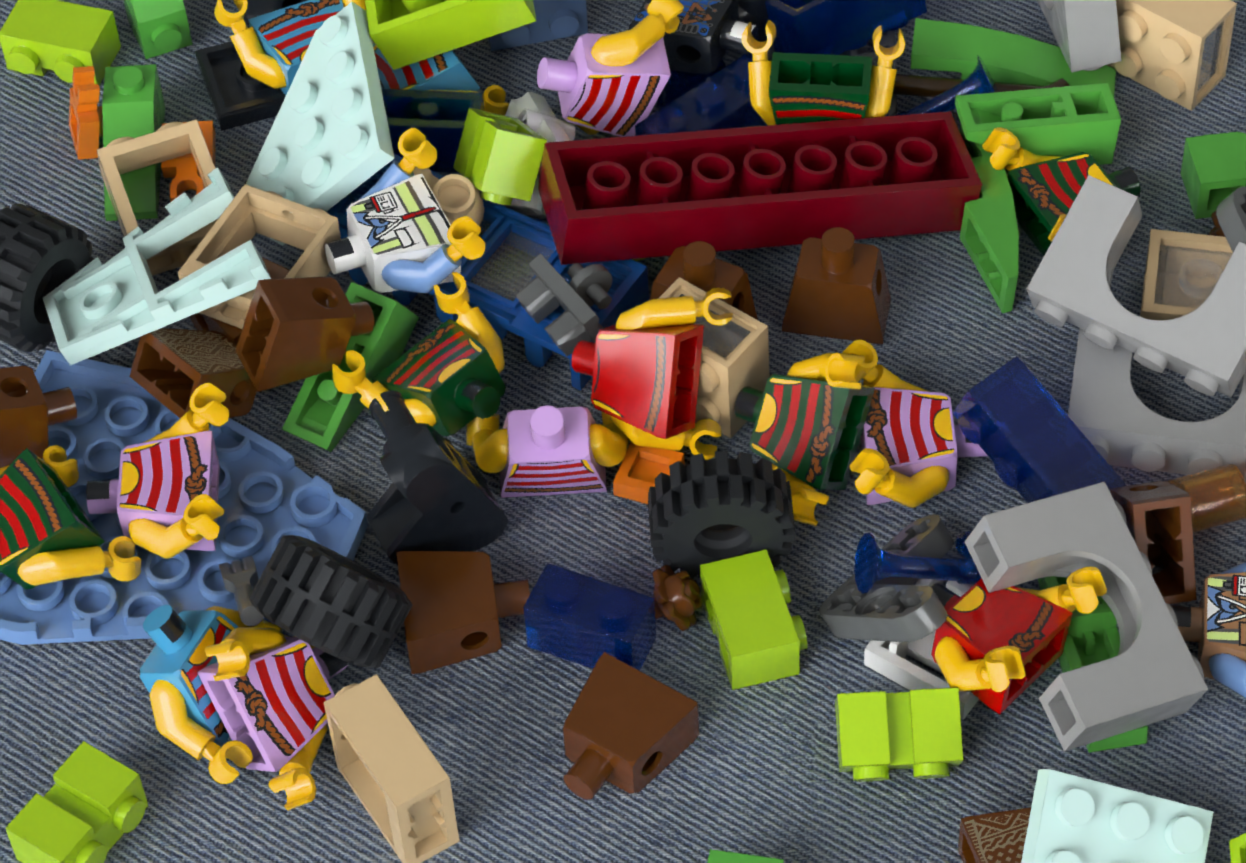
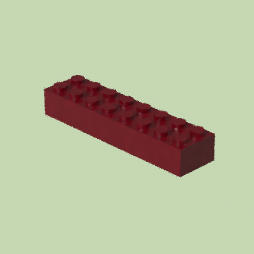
(755, 186)

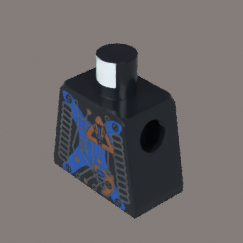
(703, 35)

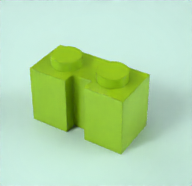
(58, 38)
(499, 156)
(752, 619)
(899, 732)
(81, 813)

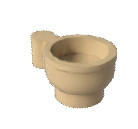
(455, 195)

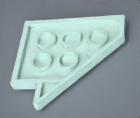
(331, 121)
(1104, 823)

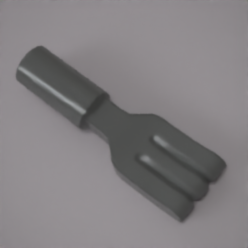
(241, 579)

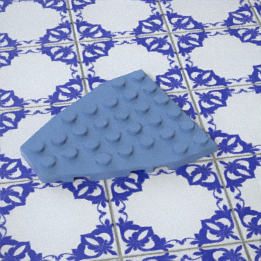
(257, 488)

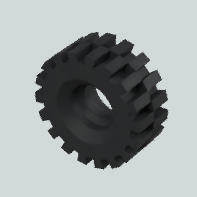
(720, 511)

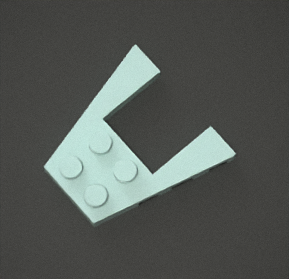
(119, 298)

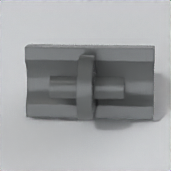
(551, 290)

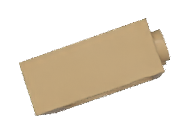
(135, 153)
(268, 215)
(392, 771)

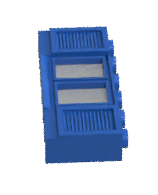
(504, 271)

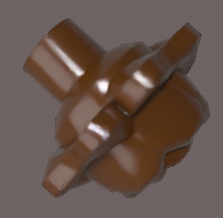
(676, 597)

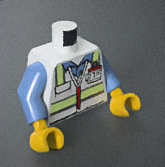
(401, 229)

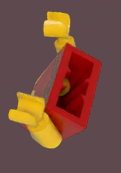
(651, 370)
(1009, 636)

